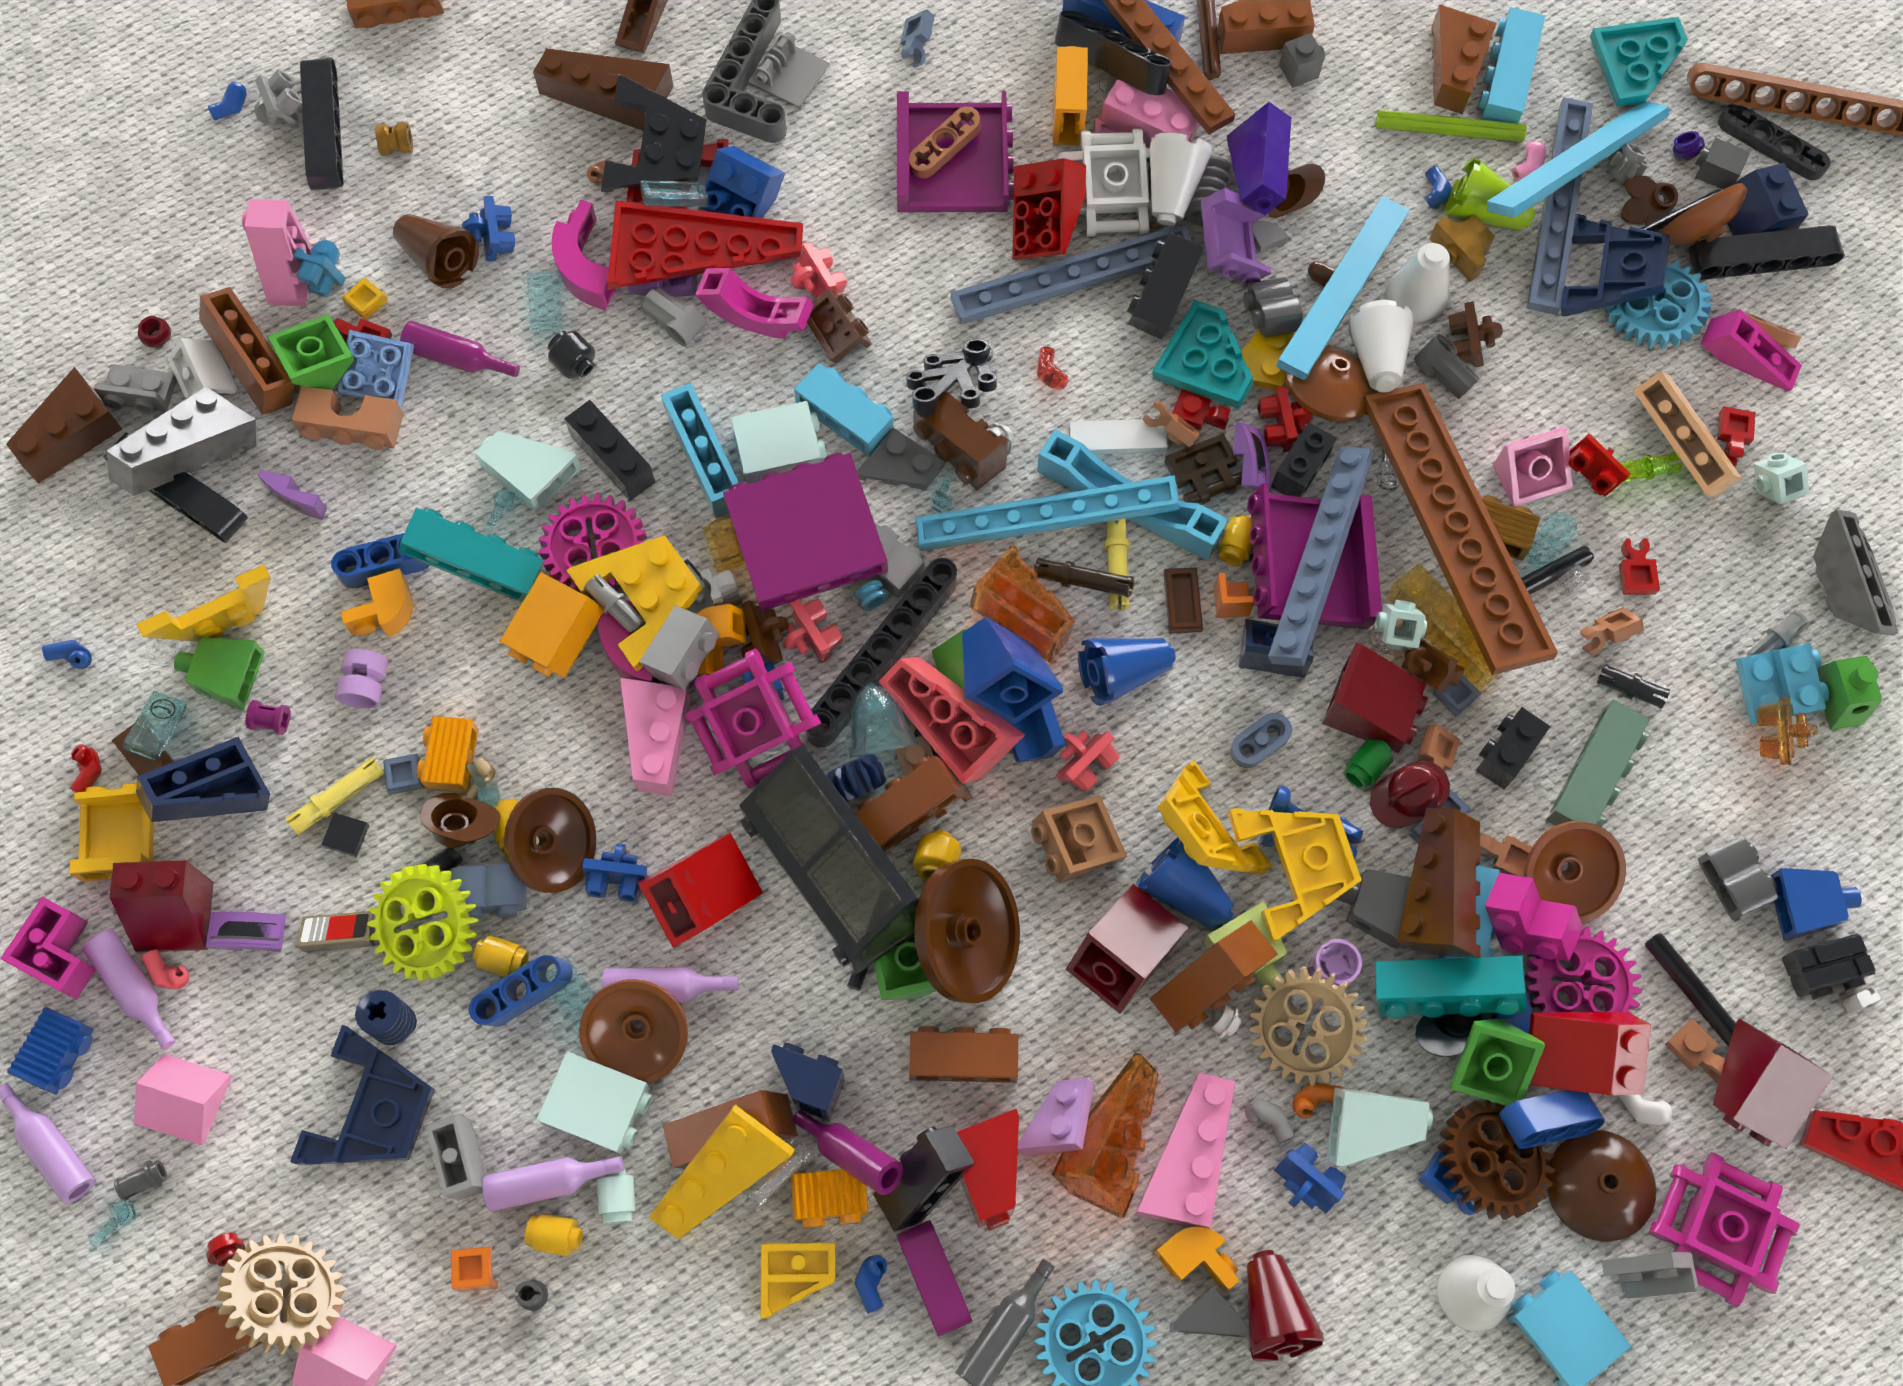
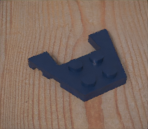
(1630, 267)
(383, 1113)

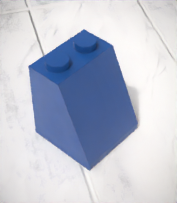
(1005, 672)

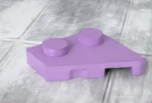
(1060, 1120)

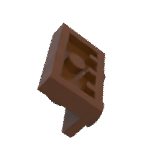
(836, 325)

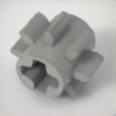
(1627, 162)

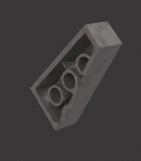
(180, 442)

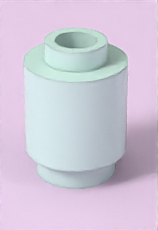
(616, 1198)

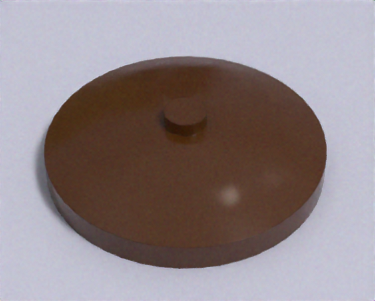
(967, 931)

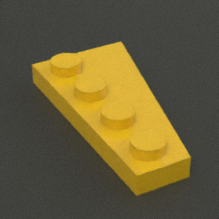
(723, 1168)

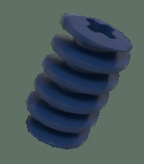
(385, 1017)

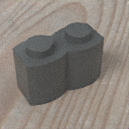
(1273, 307)
(1738, 877)

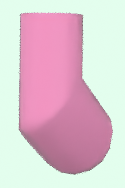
(1535, 159)

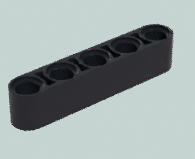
(1114, 52)
(321, 123)
(1766, 252)
(199, 504)

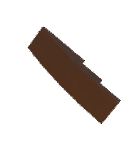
(639, 23)

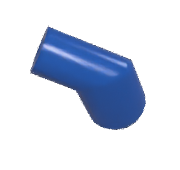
(1441, 188)

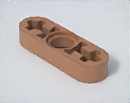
(942, 155)

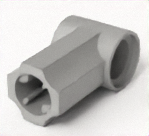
(680, 321)

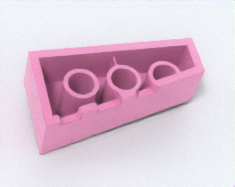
(1189, 1168)

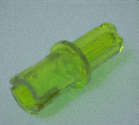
(1650, 466)

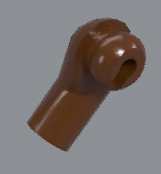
(1320, 272)

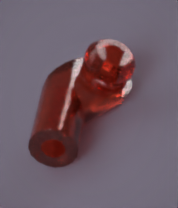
(1048, 372)

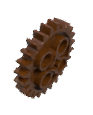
(1495, 1162)

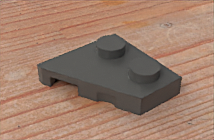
(901, 462)

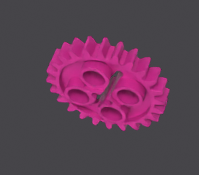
(562, 550)
(1585, 954)

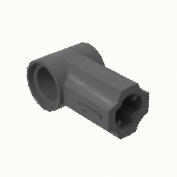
(1441, 360)

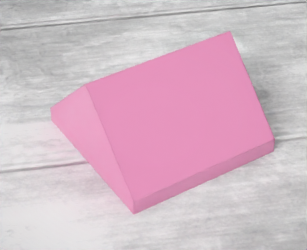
(1535, 467)
(179, 1098)
(343, 1358)

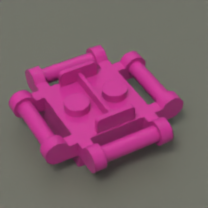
(749, 717)
(1727, 1227)

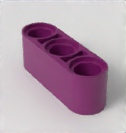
(934, 1278)

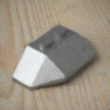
(1852, 576)

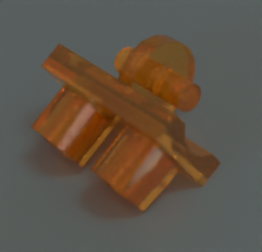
(1782, 746)

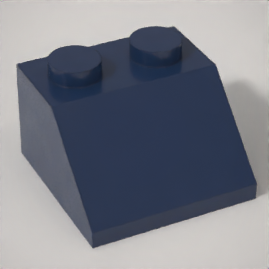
(1770, 202)

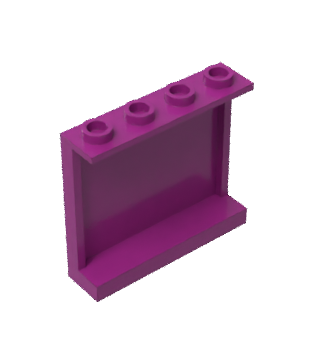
(973, 177)
(805, 531)
(1279, 540)

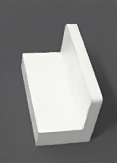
(200, 365)

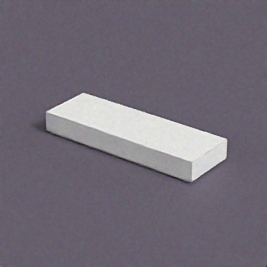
(1119, 436)

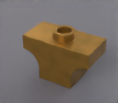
(1465, 243)

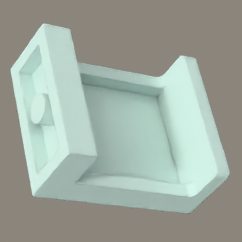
(777, 440)
(595, 1103)

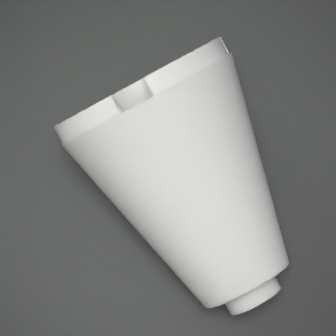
(1175, 174)
(1422, 283)
(1382, 342)
(1475, 1292)

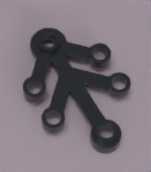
(974, 354)

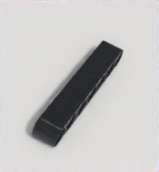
(886, 637)

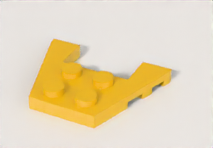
(653, 581)
(215, 616)
(1201, 830)
(1312, 856)

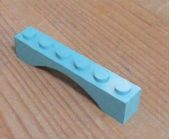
(1078, 469)

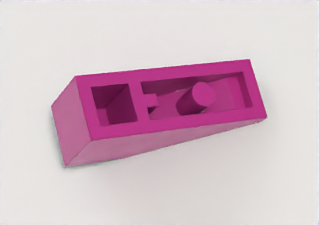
(1747, 347)

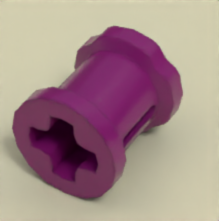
(268, 717)

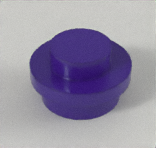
(1688, 145)

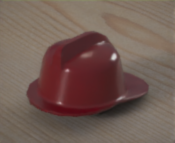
(1407, 792)

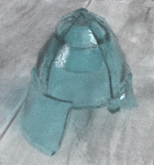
(878, 723)

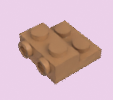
(1077, 838)

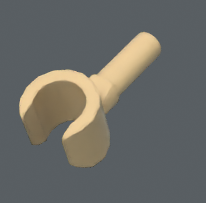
(487, 772)

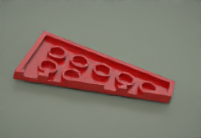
(680, 242)
(1859, 1143)

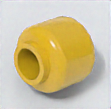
(934, 851)

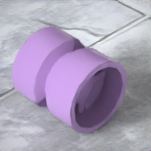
(362, 676)
(1339, 958)

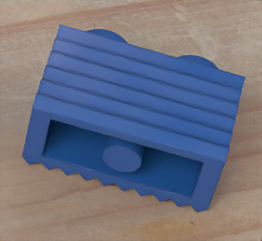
(51, 1051)

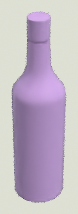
(678, 981)
(127, 983)
(48, 1149)
(542, 1181)

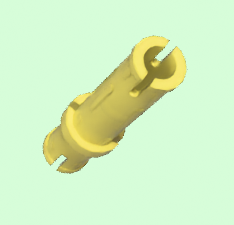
(1117, 549)
(338, 793)

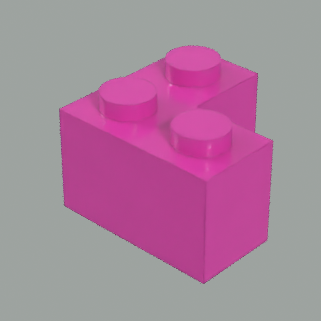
(1530, 924)
(44, 945)

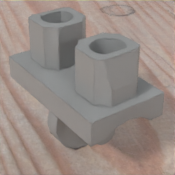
(277, 99)
(717, 591)

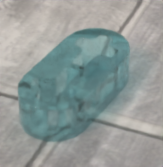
(1556, 544)

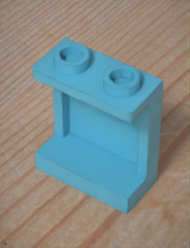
(1568, 1329)

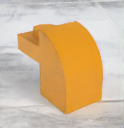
(390, 606)
(731, 626)
(1195, 1247)

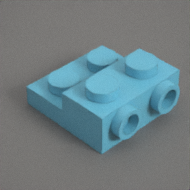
(1783, 674)

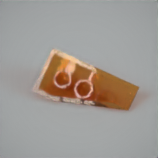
(1113, 1134)

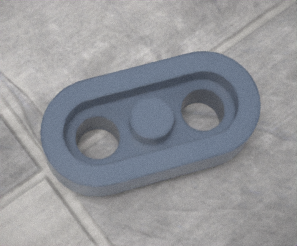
(1260, 741)

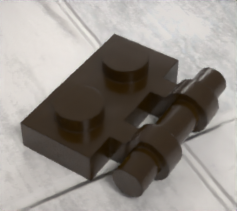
(1202, 461)

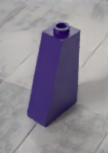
(1261, 157)

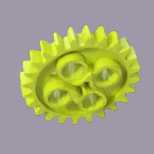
(430, 953)

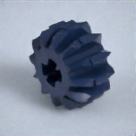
(858, 777)

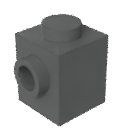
(1302, 60)
(1721, 163)

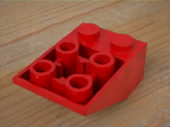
(1046, 206)
(700, 889)

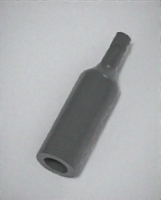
(1003, 1331)

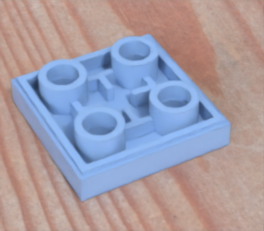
(378, 367)

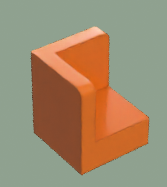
(1232, 598)
(472, 1269)

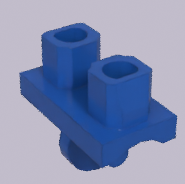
(487, 226)
(614, 869)
(1309, 1183)

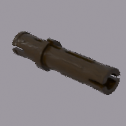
(1070, 574)

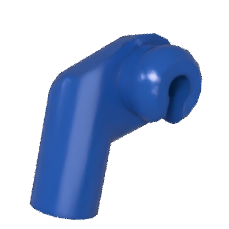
(231, 103)
(71, 650)
(868, 1280)

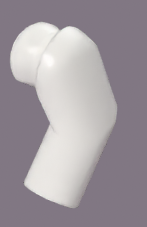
(1647, 1111)

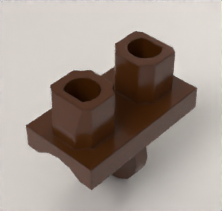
(1467, 322)
(764, 632)
(1432, 666)

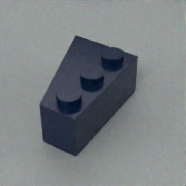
(204, 785)

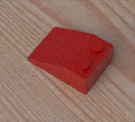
(1591, 1052)

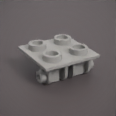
(788, 71)

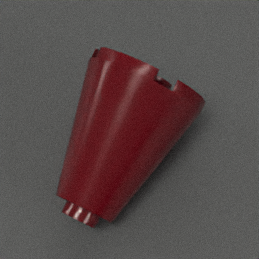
(1278, 1311)

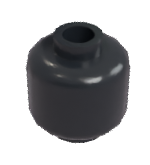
(571, 354)

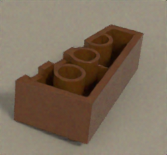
(591, 82)
(1444, 887)

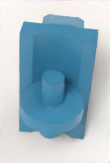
(320, 268)

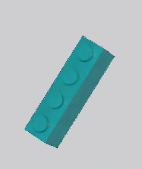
(470, 554)
(1450, 986)

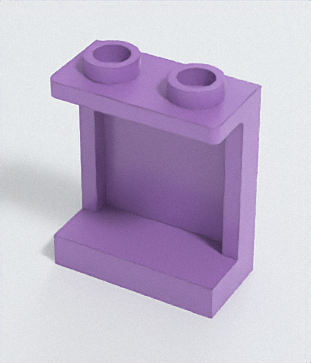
(1231, 237)

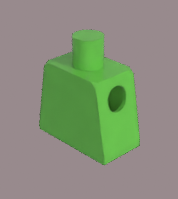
(222, 669)
(1851, 691)

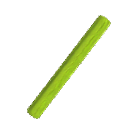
(1451, 125)

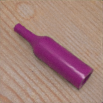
(453, 350)
(853, 1154)

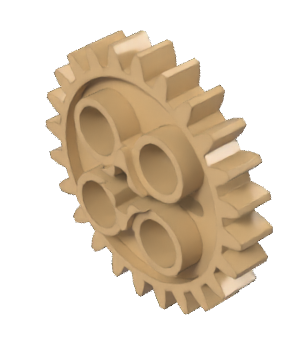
(1337, 1040)
(245, 1292)

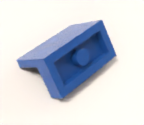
(1042, 735)

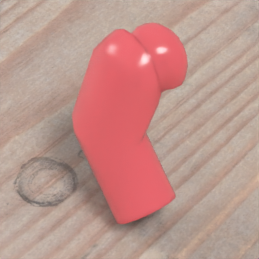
(164, 975)

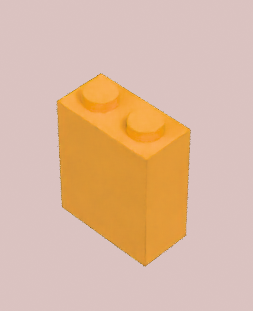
(1069, 95)
(551, 626)

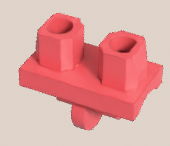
(813, 272)
(806, 617)
(1096, 749)

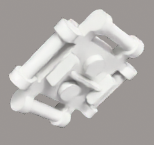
(1114, 180)

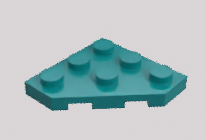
(1637, 56)
(1205, 358)

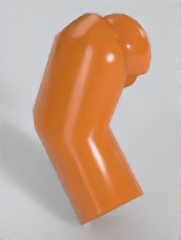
(1311, 1097)

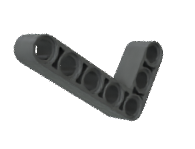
(724, 91)

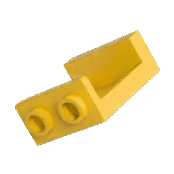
(110, 832)

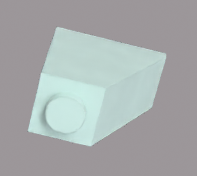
(527, 467)
(1374, 1124)

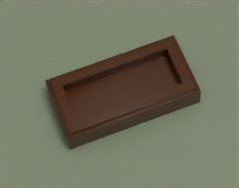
(1183, 600)

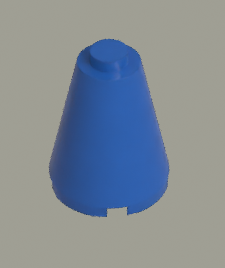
(1122, 665)
(1187, 887)

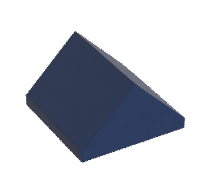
(1256, 647)

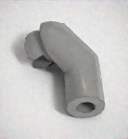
(1271, 1114)

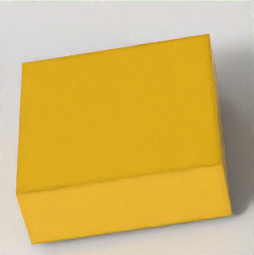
(364, 298)

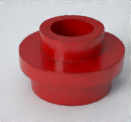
(223, 1248)

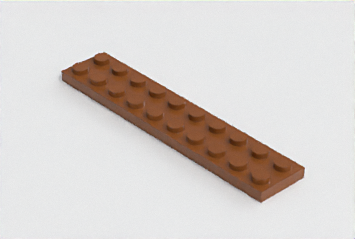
(1459, 530)

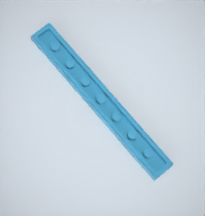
(1577, 159)
(1342, 288)
(1047, 513)

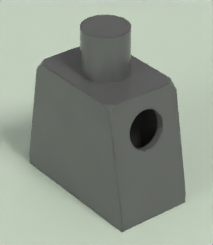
(1378, 905)

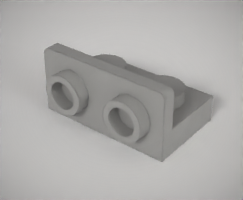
(137, 388)
(1654, 1274)

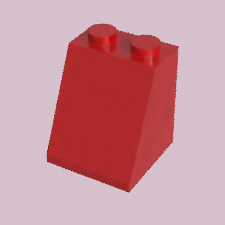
(993, 1177)

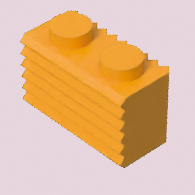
(448, 751)
(828, 1196)

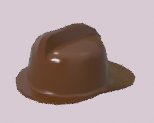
(1303, 188)
(458, 819)

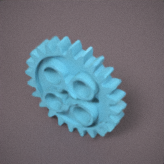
(1684, 313)
(1078, 1311)

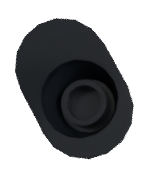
(1447, 1033)

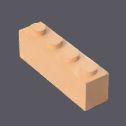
(1687, 434)

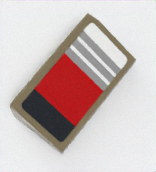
(335, 931)

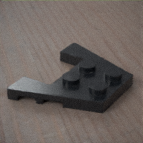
(669, 141)

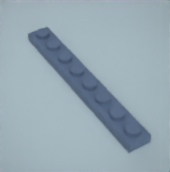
(1558, 215)
(1059, 277)
(1321, 557)

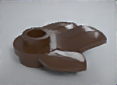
(1644, 200)

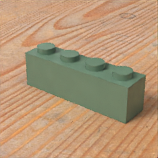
(1600, 766)

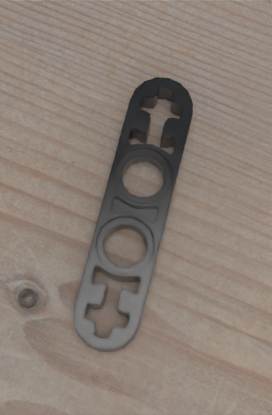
(1775, 137)

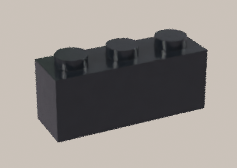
(1164, 285)
(610, 450)
(928, 1176)

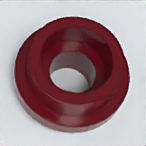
(148, 326)

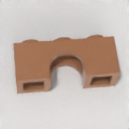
(373, 424)

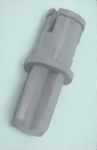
(613, 603)
(1782, 634)

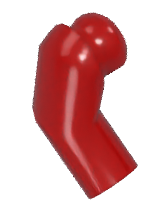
(89, 767)

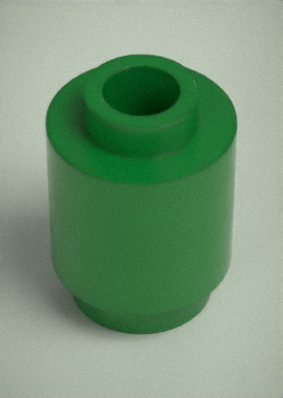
(1368, 763)

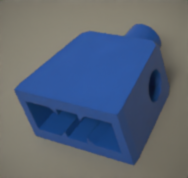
(1811, 901)

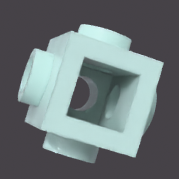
(1781, 478)
(1410, 631)

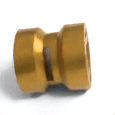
(394, 138)

